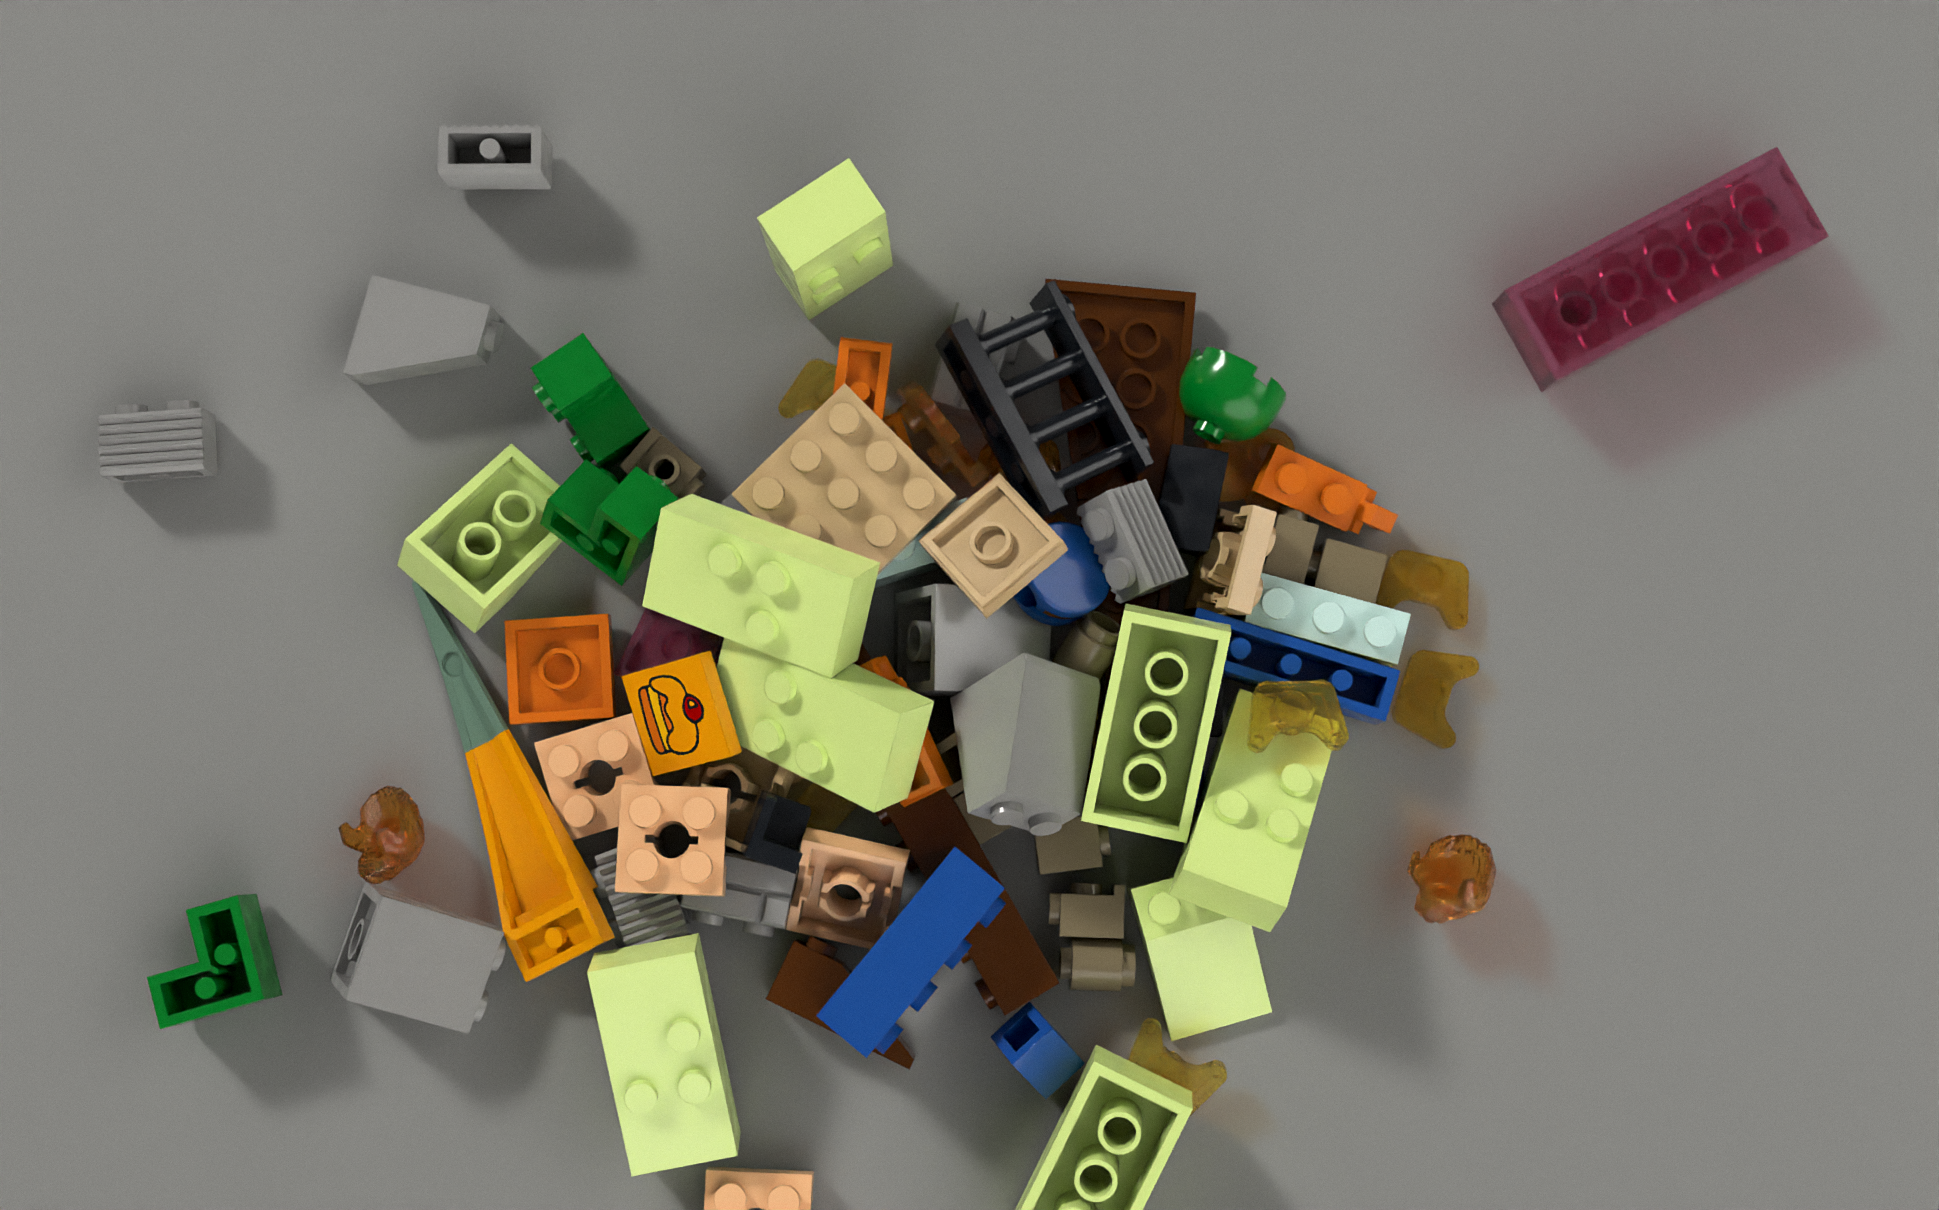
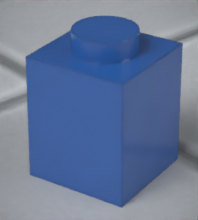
(1037, 1050)

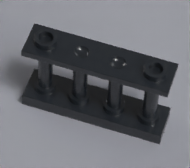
(1018, 443)

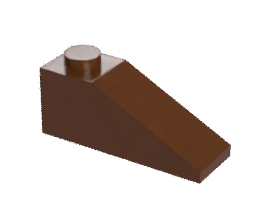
(808, 982)

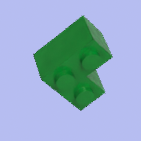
(585, 392)
(608, 519)
(232, 966)

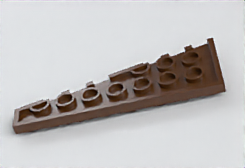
(1143, 349)

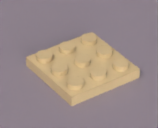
(847, 483)

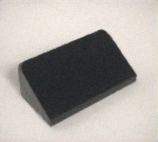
(1192, 496)

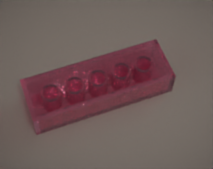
(1659, 269)

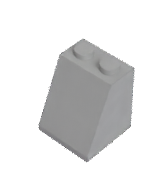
(950, 645)
(1026, 743)
(417, 959)

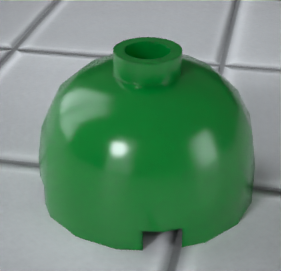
(1226, 398)

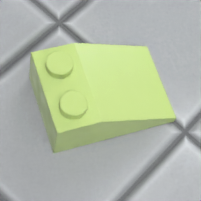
(484, 539)
(1199, 962)

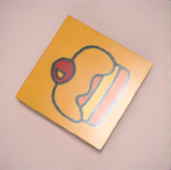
(681, 713)

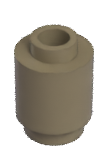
(1090, 645)
(1098, 964)

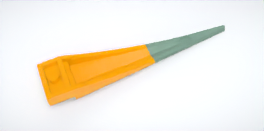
(536, 869)

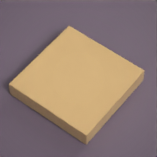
(993, 545)

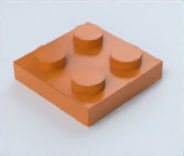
(560, 669)

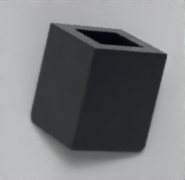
(776, 831)

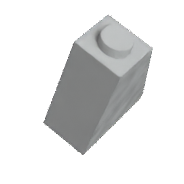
(418, 333)

